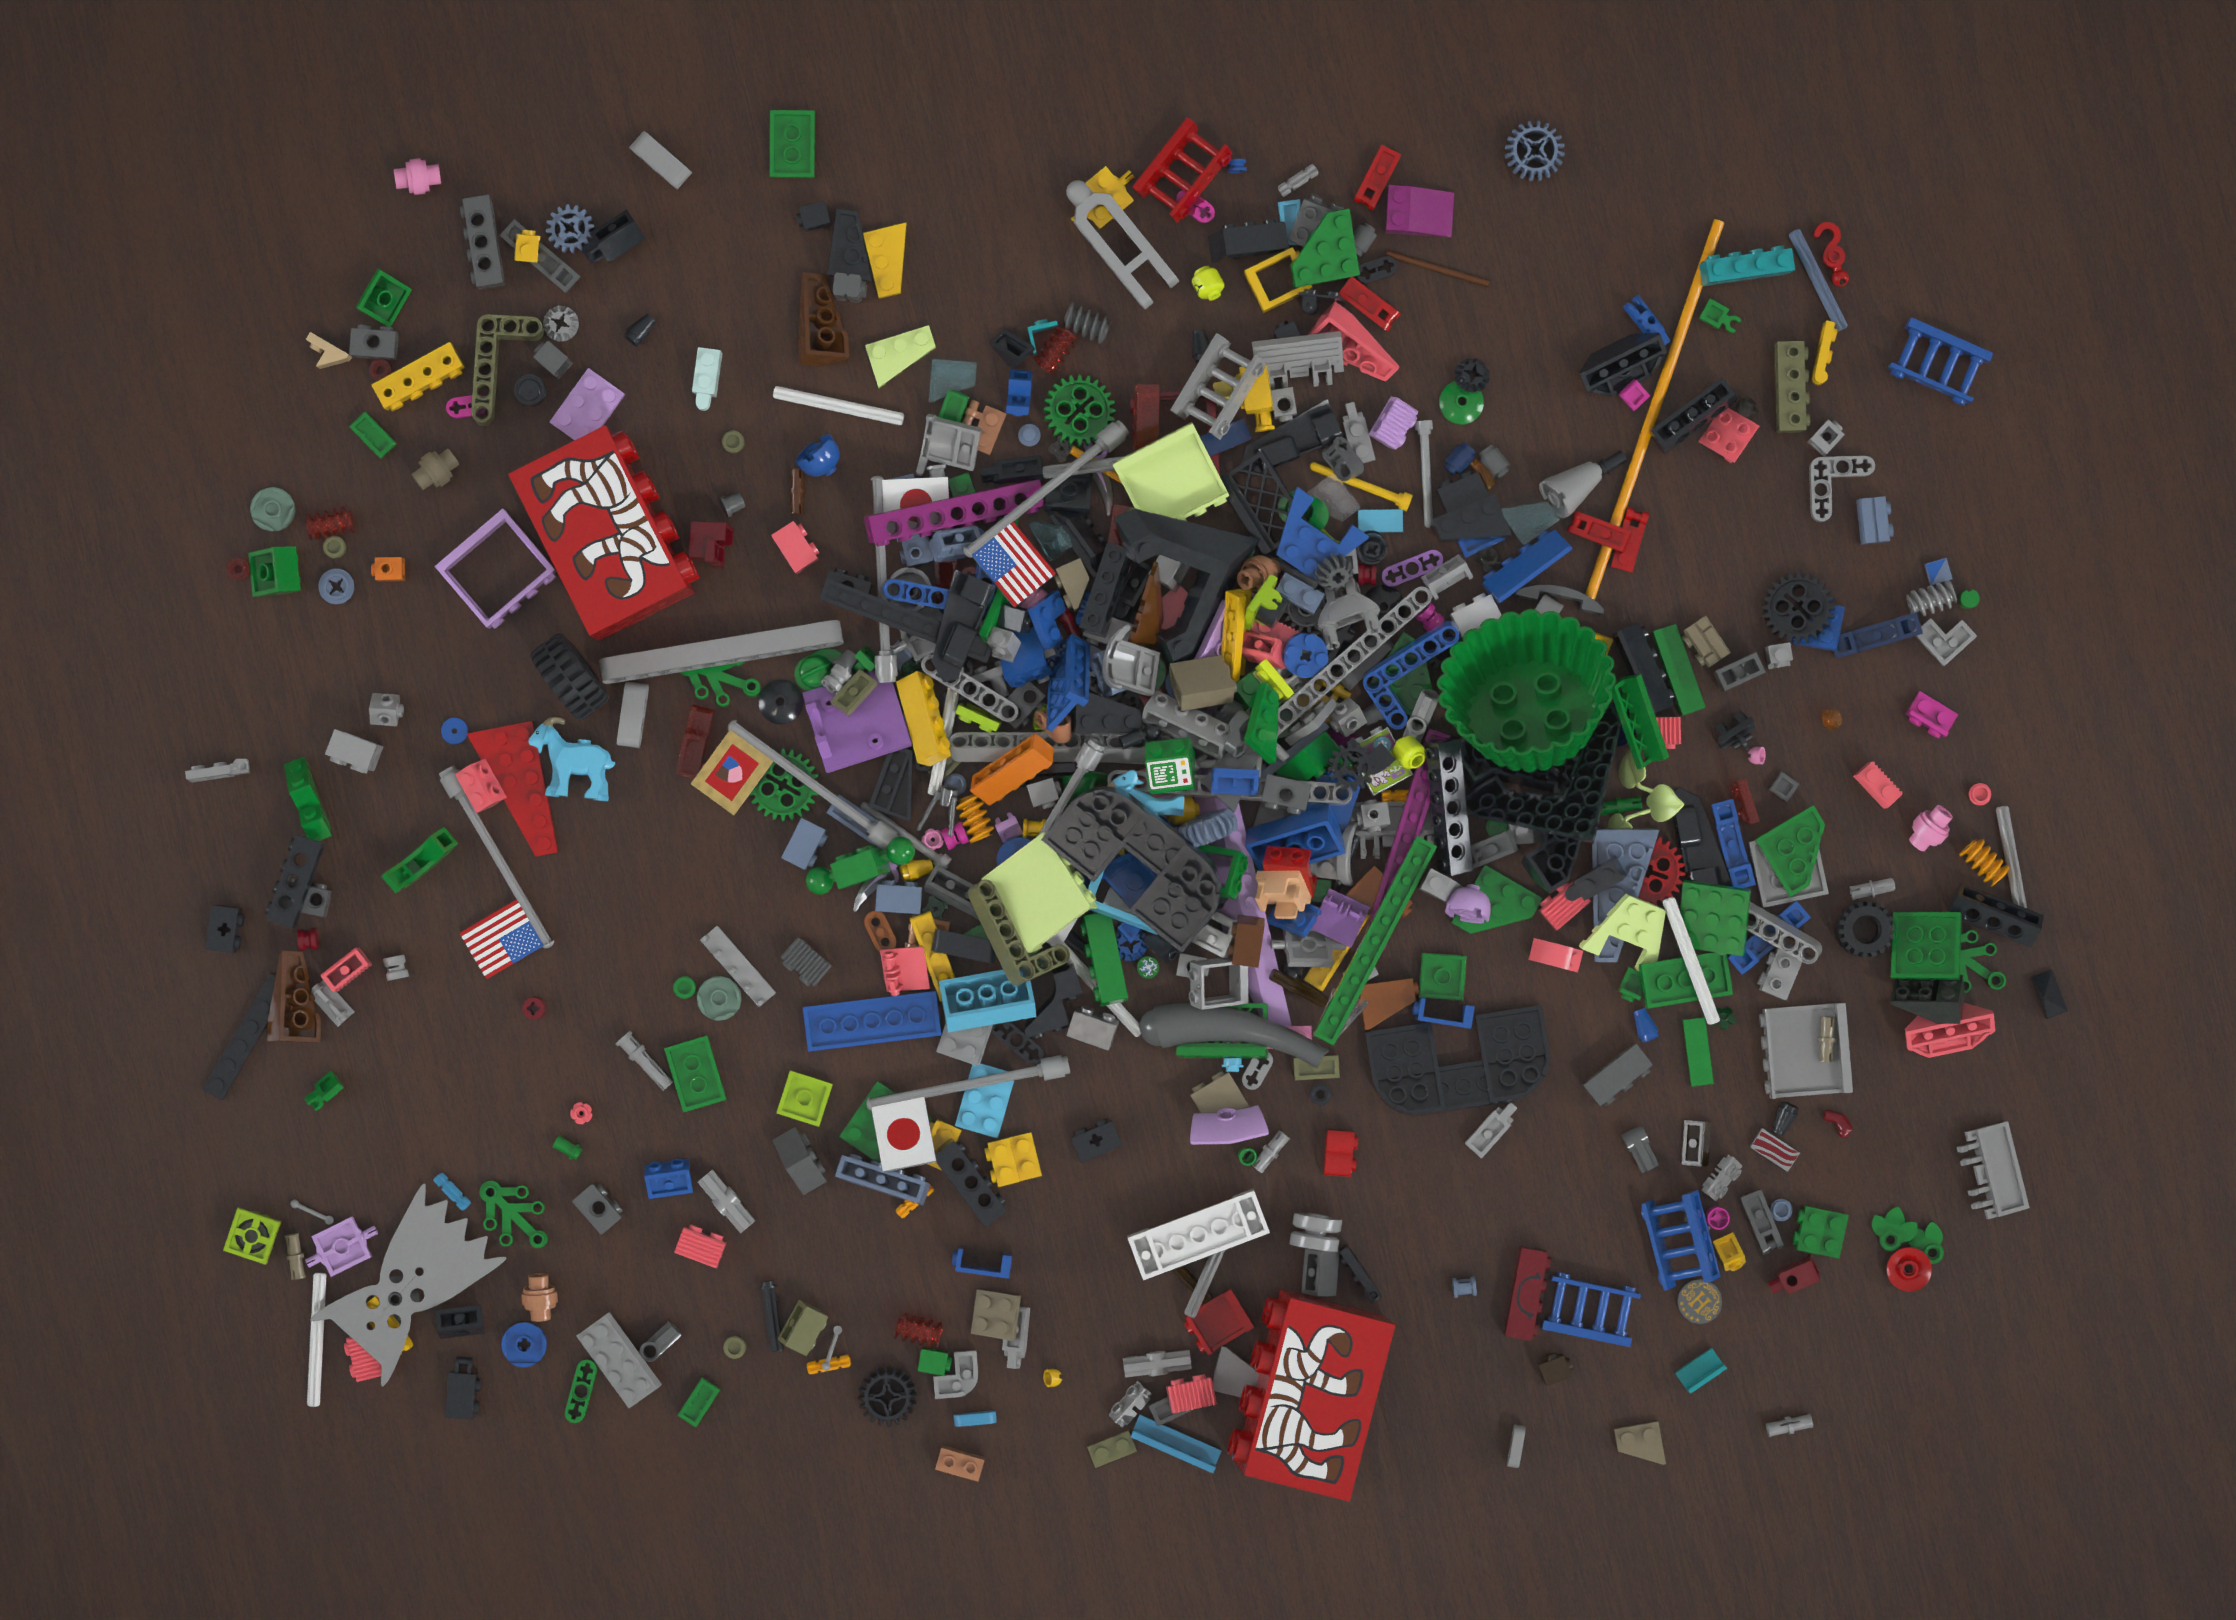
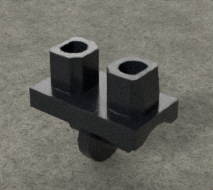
(1738, 735)

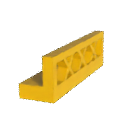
(1233, 629)

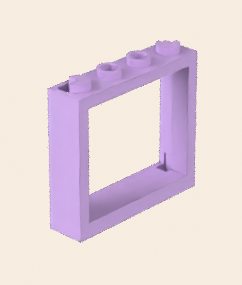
(470, 544)

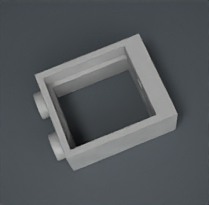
(1171, 572)
(1237, 984)

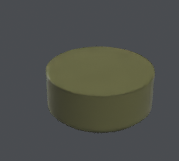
(733, 441)
(334, 547)
(734, 1347)

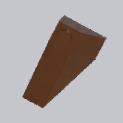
(820, 329)
(1150, 613)
(292, 1004)

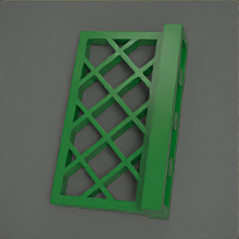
(1227, 1049)

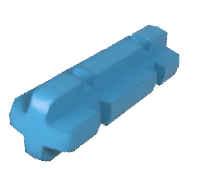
(452, 1191)

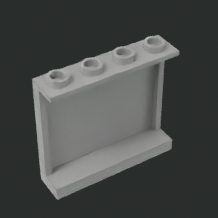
(1795, 1051)

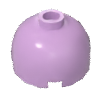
(1469, 904)

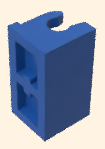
(1234, 781)

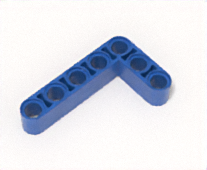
(927, 591)
(1404, 667)

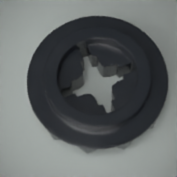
(1463, 379)

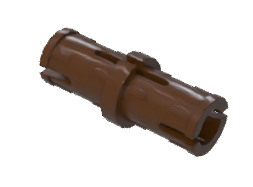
(796, 491)

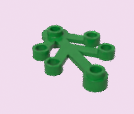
(716, 674)
(1966, 960)
(510, 1211)

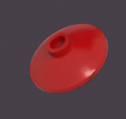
(1913, 1279)

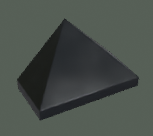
(1011, 348)
(2049, 994)

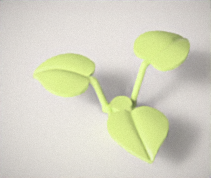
(1661, 801)

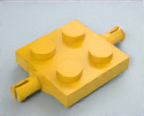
(1107, 183)

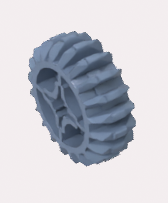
(1527, 144)
(1209, 827)

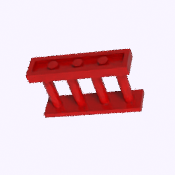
(1161, 167)

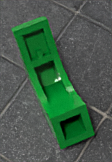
(420, 861)

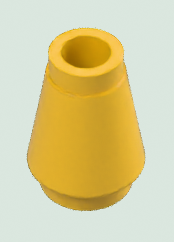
(915, 869)

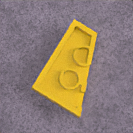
(886, 257)

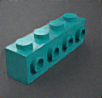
(1747, 267)

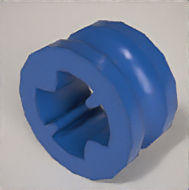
(1237, 166)

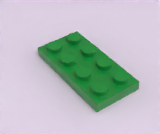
(1670, 983)

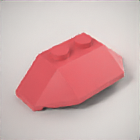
(1940, 1039)

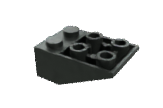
(1931, 999)

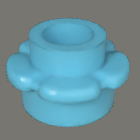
(1232, 1064)

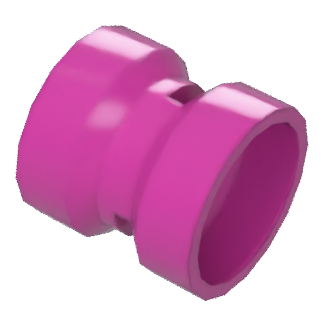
(1429, 617)
(951, 842)
(1719, 1220)

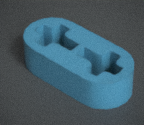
(974, 1418)

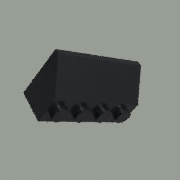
(1640, 659)

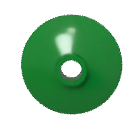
(1457, 413)

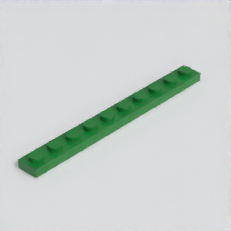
(1374, 940)

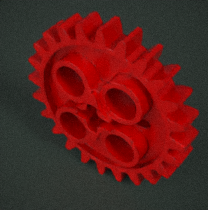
(1673, 873)

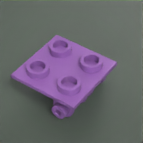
(1340, 917)

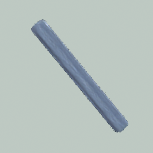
(1818, 280)

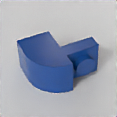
(1019, 392)

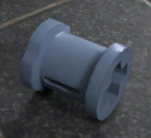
(1464, 1287)

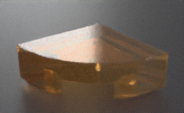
(1484, 473)

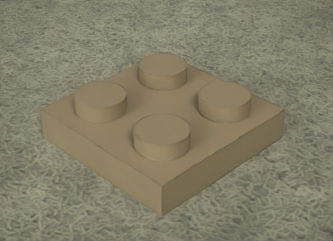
(995, 1314)

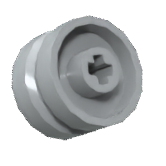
(1315, 1231)

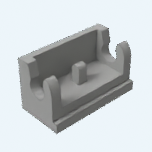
(1446, 575)

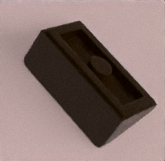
(1696, 1143)

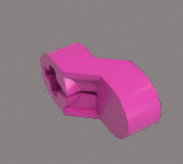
(1202, 212)

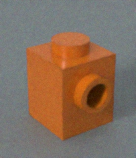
(388, 569)

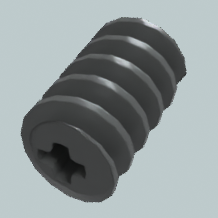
(1086, 323)

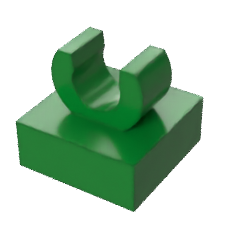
(866, 660)

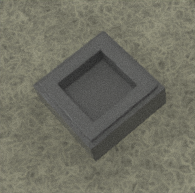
(1783, 786)

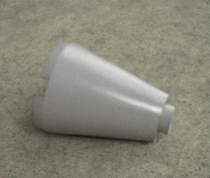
(1570, 487)

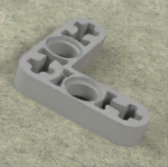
(1832, 472)

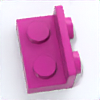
(1931, 714)

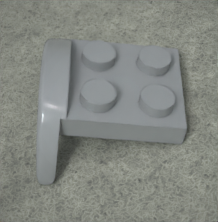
(949, 444)
(1130, 665)
(1338, 866)

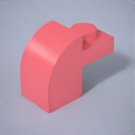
(1555, 955)

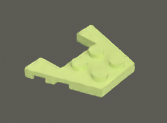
(1633, 922)

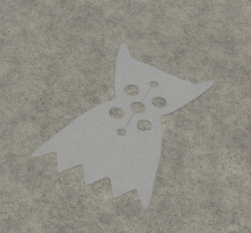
(448, 1268)

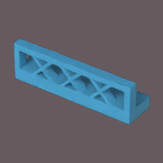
(1176, 1443)

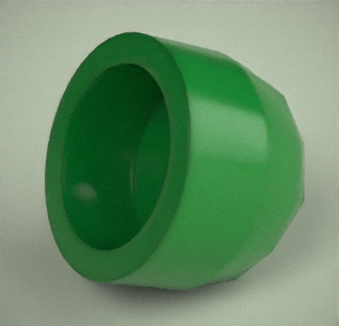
(1250, 1158)

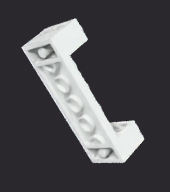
(1198, 1234)

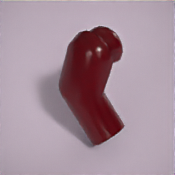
(1841, 1121)

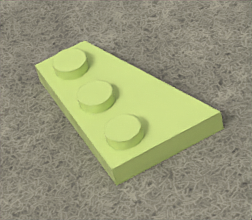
(898, 352)

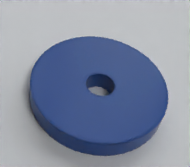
(449, 736)

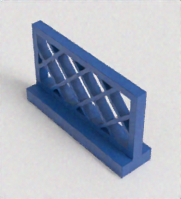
(1069, 681)

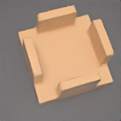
(1285, 890)

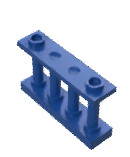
(1957, 348)
(1696, 1226)
(1597, 1331)

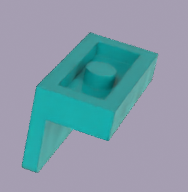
(1700, 1370)

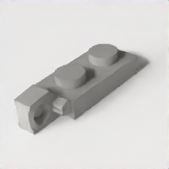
(1357, 433)
(219, 771)
(1491, 1130)
(1016, 1349)

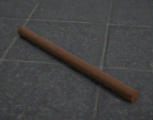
(1437, 268)

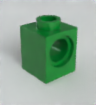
(934, 1361)

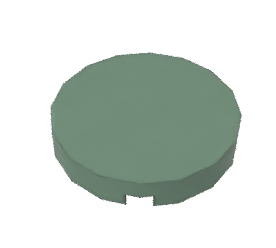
(272, 509)
(719, 998)

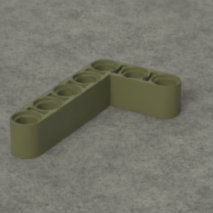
(491, 359)
(1010, 937)

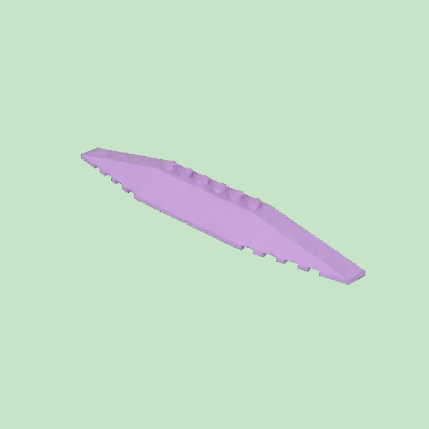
(1259, 985)

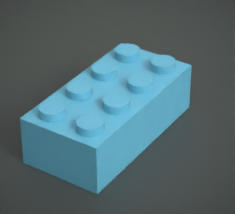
(985, 1000)

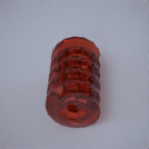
(1055, 350)
(330, 523)
(919, 1330)

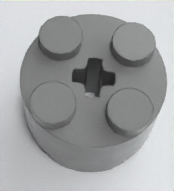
(909, 575)

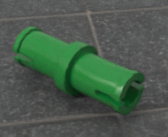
(1621, 805)

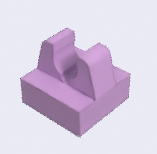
(1009, 828)

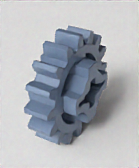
(564, 237)

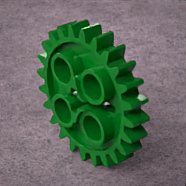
(1065, 397)
(773, 802)

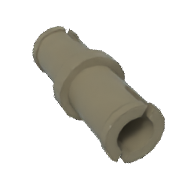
(1826, 1039)
(295, 1256)

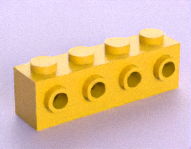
(418, 376)
(923, 718)

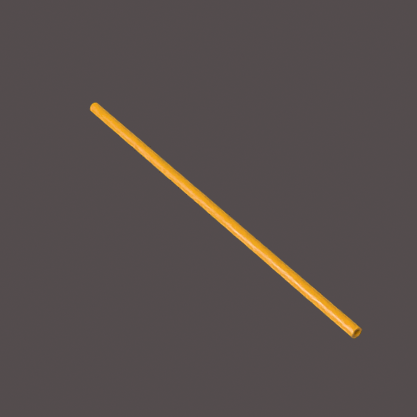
(1655, 407)

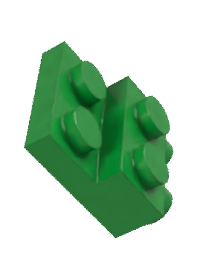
(1820, 1231)

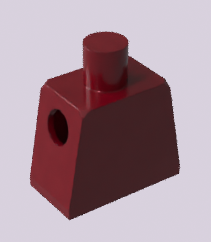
(1803, 1269)

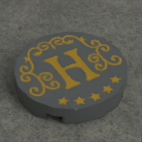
(1699, 1301)

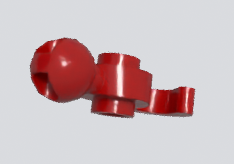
(1833, 255)

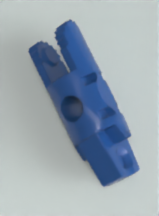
(1646, 320)

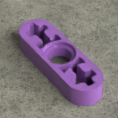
(1398, 580)

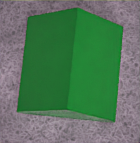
(383, 298)

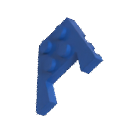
(1306, 545)
(1128, 880)

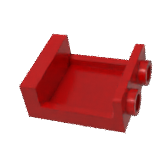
(1291, 860)
(1218, 1322)

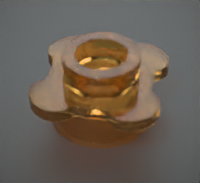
(1832, 719)

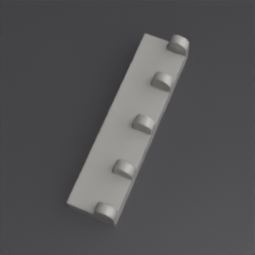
(738, 966)

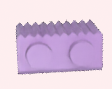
(1394, 423)

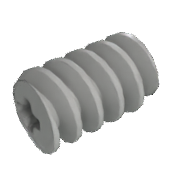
(1933, 597)

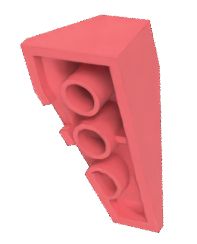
(1357, 343)

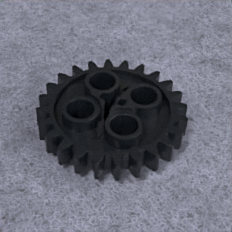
(1784, 621)

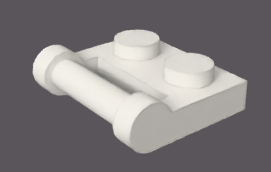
(1215, 939)

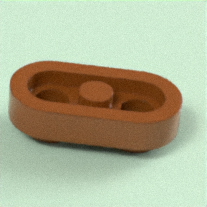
(881, 931)

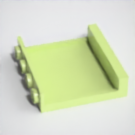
(1172, 476)
(1040, 892)

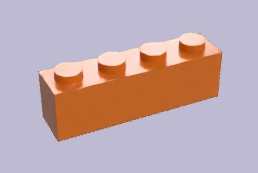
(1012, 769)

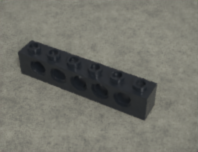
(1448, 806)

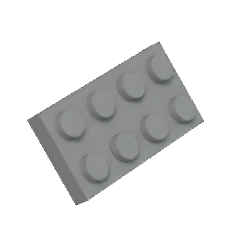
(619, 1360)

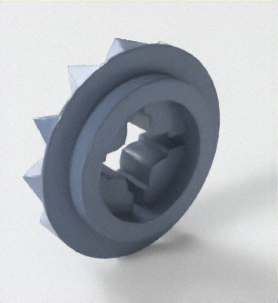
(326, 587)

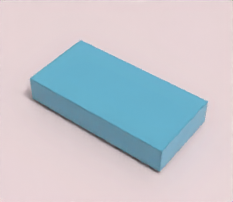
(1288, 213)
(1380, 520)

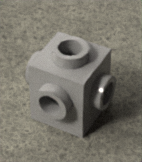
(385, 709)
(1347, 717)
(1378, 810)

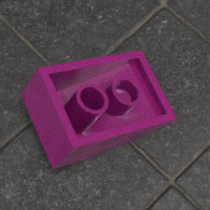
(1419, 211)

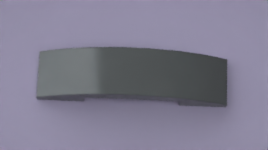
(547, 262)
(1586, 603)

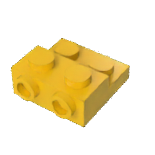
(1013, 1159)

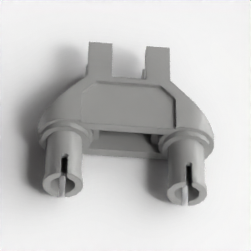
(1345, 611)

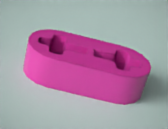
(462, 401)

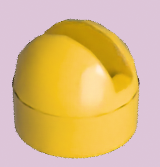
(1051, 1377)

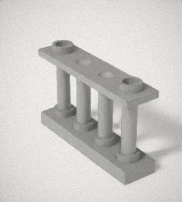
(1201, 375)

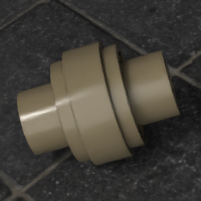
(435, 469)

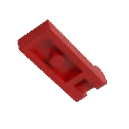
(1377, 176)
(1369, 303)
(1600, 532)
(1626, 560)

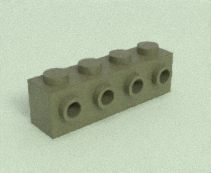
(1790, 387)

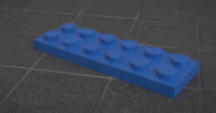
(872, 1021)

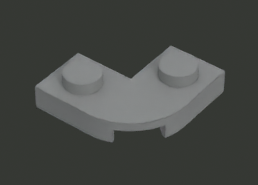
(963, 1381)

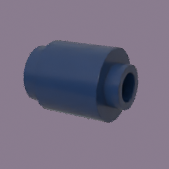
(1459, 459)

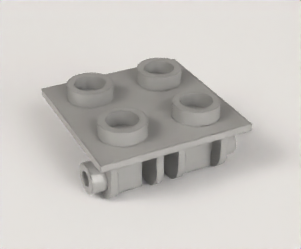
(1730, 1171)

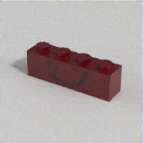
(1526, 1292)

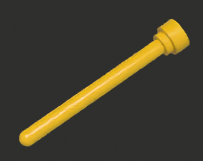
(1401, 500)

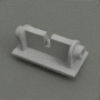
(331, 1003)
(1135, 1396)

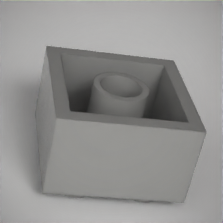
(354, 750)

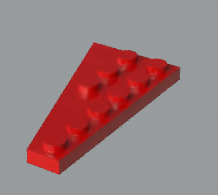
(522, 780)

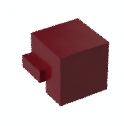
(709, 542)

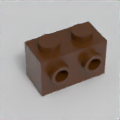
(1247, 940)

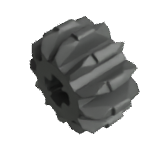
(1334, 572)

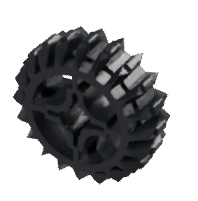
(898, 1395)

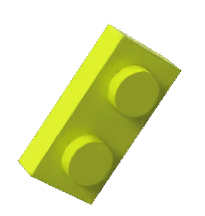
(1268, 674)

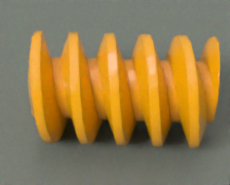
(974, 818)
(1985, 861)

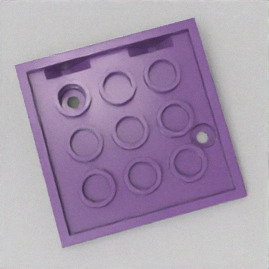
(850, 739)

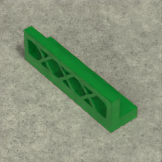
(1641, 719)

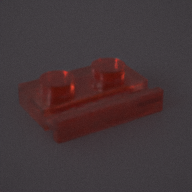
(1742, 793)

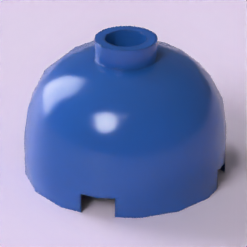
(819, 457)

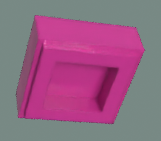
(1634, 394)

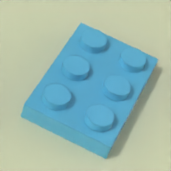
(985, 1106)

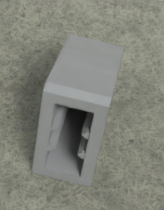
(1438, 885)
(1232, 1373)

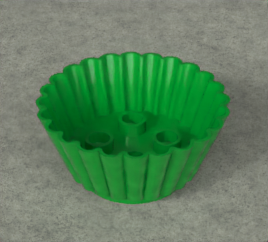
(1527, 688)

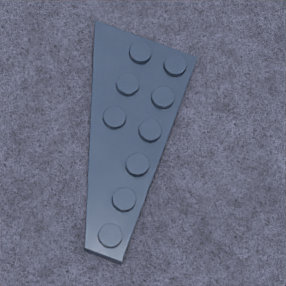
(1633, 850)

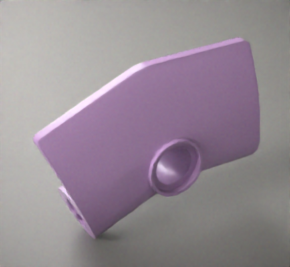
(1228, 1126)

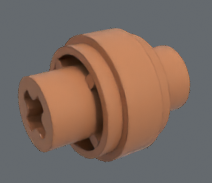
(1256, 571)
(539, 1297)

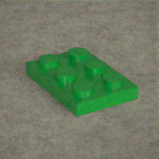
(792, 143)
(695, 1074)

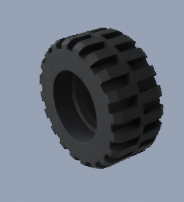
(569, 676)

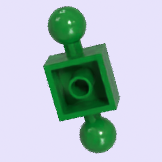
(858, 868)

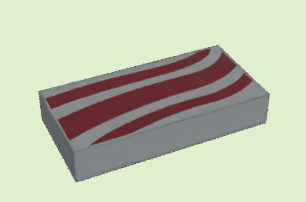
(1774, 1149)

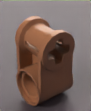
(1061, 733)

